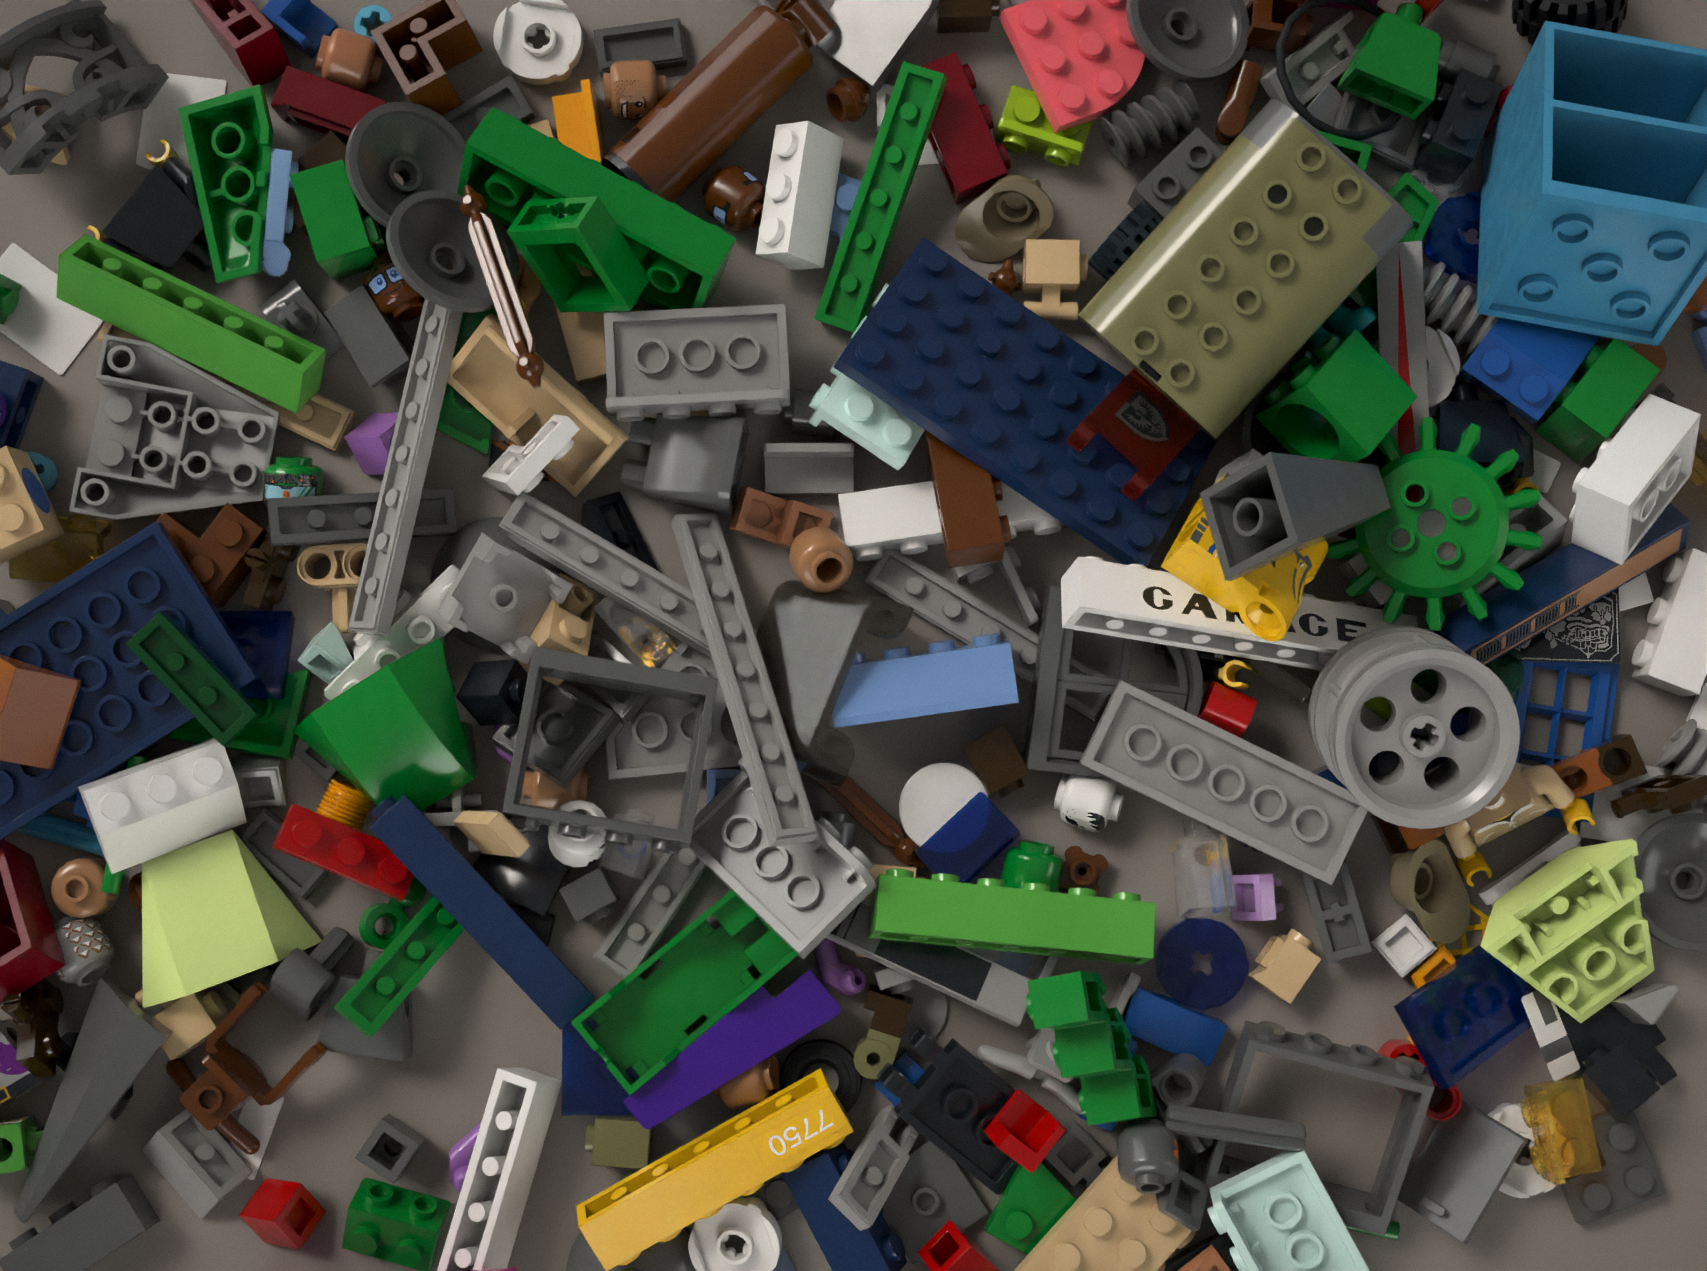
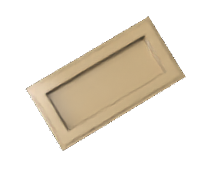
(492, 833)

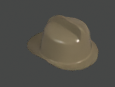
(1003, 219)
(1432, 889)

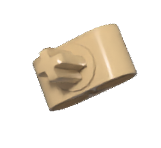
(341, 580)

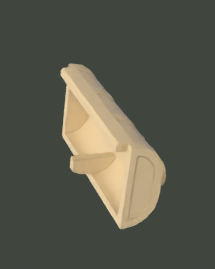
(489, 381)

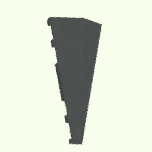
(105, 1062)

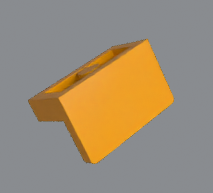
(580, 122)

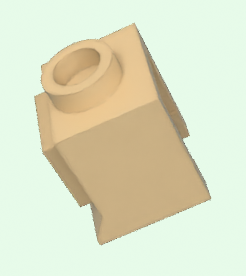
(1285, 965)

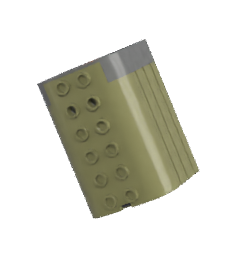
(1246, 267)

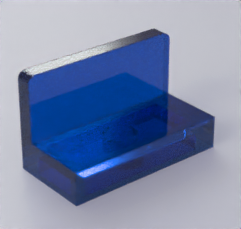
(969, 840)

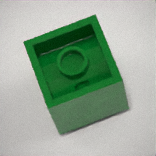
(1336, 401)

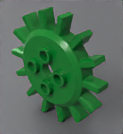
(1477, 536)

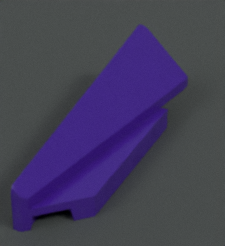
(732, 1046)

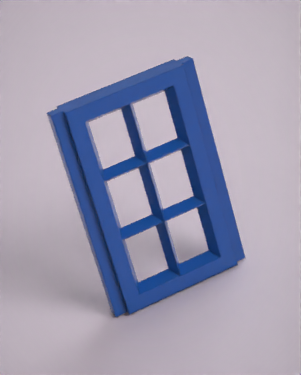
(1597, 718)

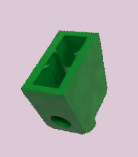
(1396, 63)

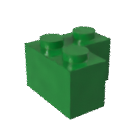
(338, 229)
(1598, 401)

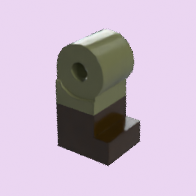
(884, 1032)

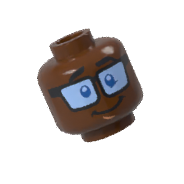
(734, 198)
(391, 292)

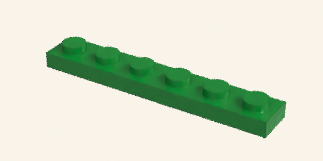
(881, 196)

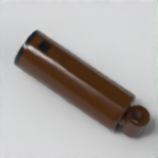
(720, 98)

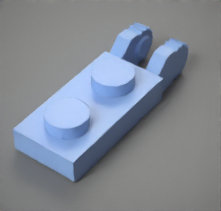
(278, 215)

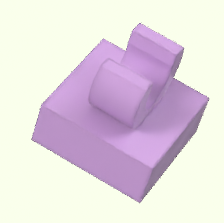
(1255, 897)

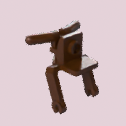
(233, 1078)

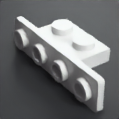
(412, 627)

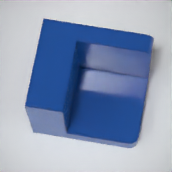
(299, 23)

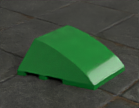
(396, 731)

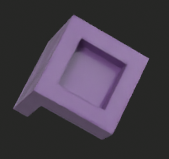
(372, 442)

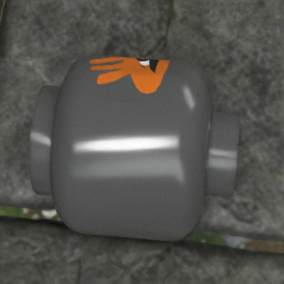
(1148, 1155)

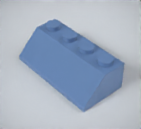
(927, 681)

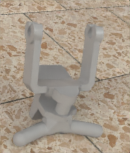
(1040, 1060)

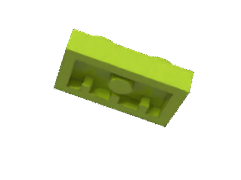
(1028, 128)

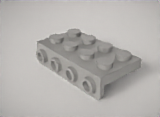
(697, 361)
(792, 887)

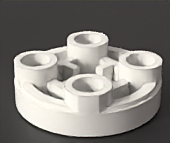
(935, 797)

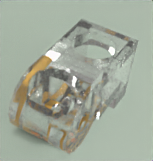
(641, 636)

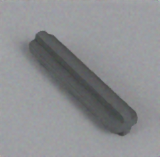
(1235, 1128)

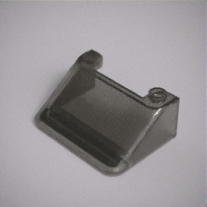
(808, 652)

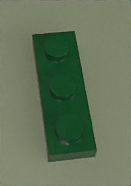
(193, 678)

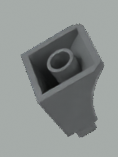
(689, 460)

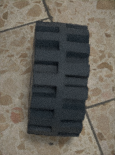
(1124, 241)

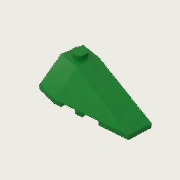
(230, 167)

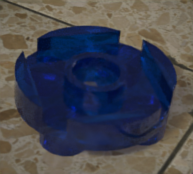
(1446, 240)
(1201, 989)

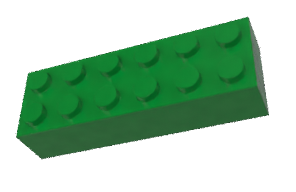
(519, 164)

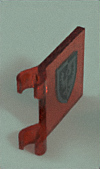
(1140, 426)

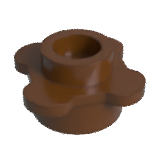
(1074, 860)

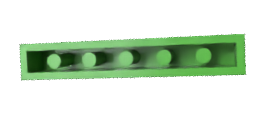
(190, 323)
(1012, 918)

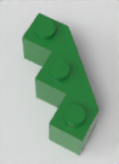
(1092, 1047)

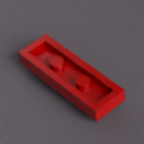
(342, 852)

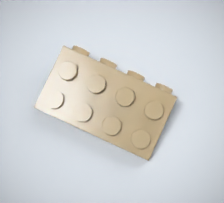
(1109, 1231)

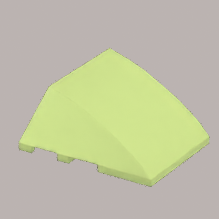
(212, 918)
(1576, 928)

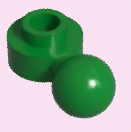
(393, 915)

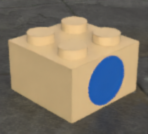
(25, 509)

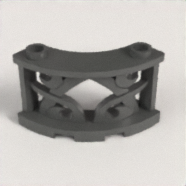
(62, 33)

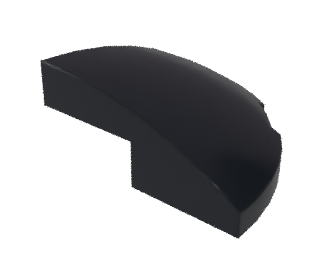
(526, 879)

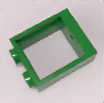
(581, 220)

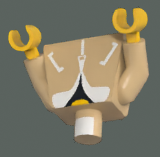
(1524, 797)

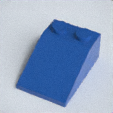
(1526, 364)

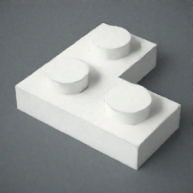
(521, 466)

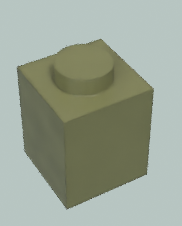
(619, 1142)

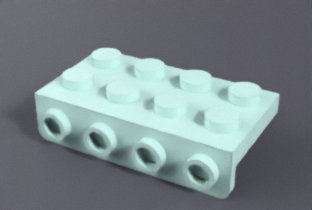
(865, 416)
(1283, 1219)

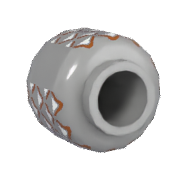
(84, 949)

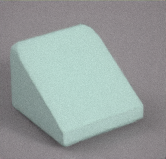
(326, 654)

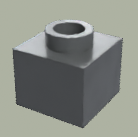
(591, 896)
(378, 1156)

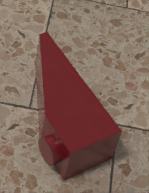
(245, 38)

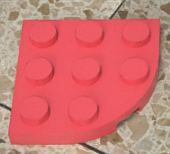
(1074, 56)

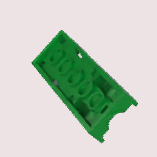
(699, 975)

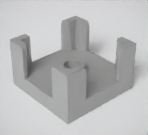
(502, 596)

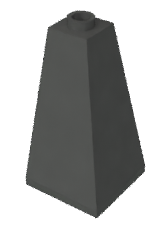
(1287, 506)

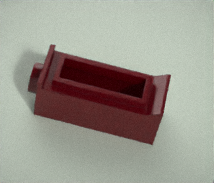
(321, 103)

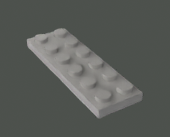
(1224, 782)

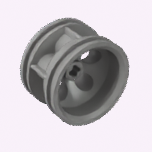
(1384, 666)

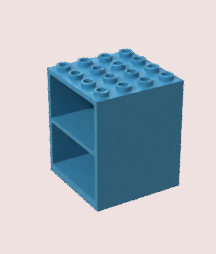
(1597, 186)

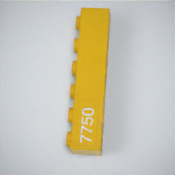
(713, 1170)

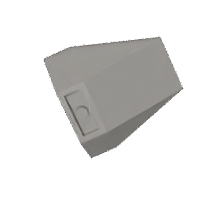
(169, 438)

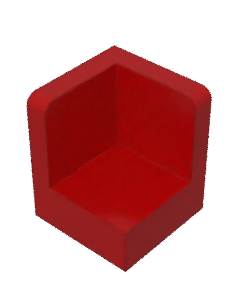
(1024, 1130)
(282, 1213)

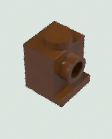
(1267, 21)

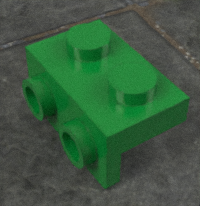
(395, 1224)

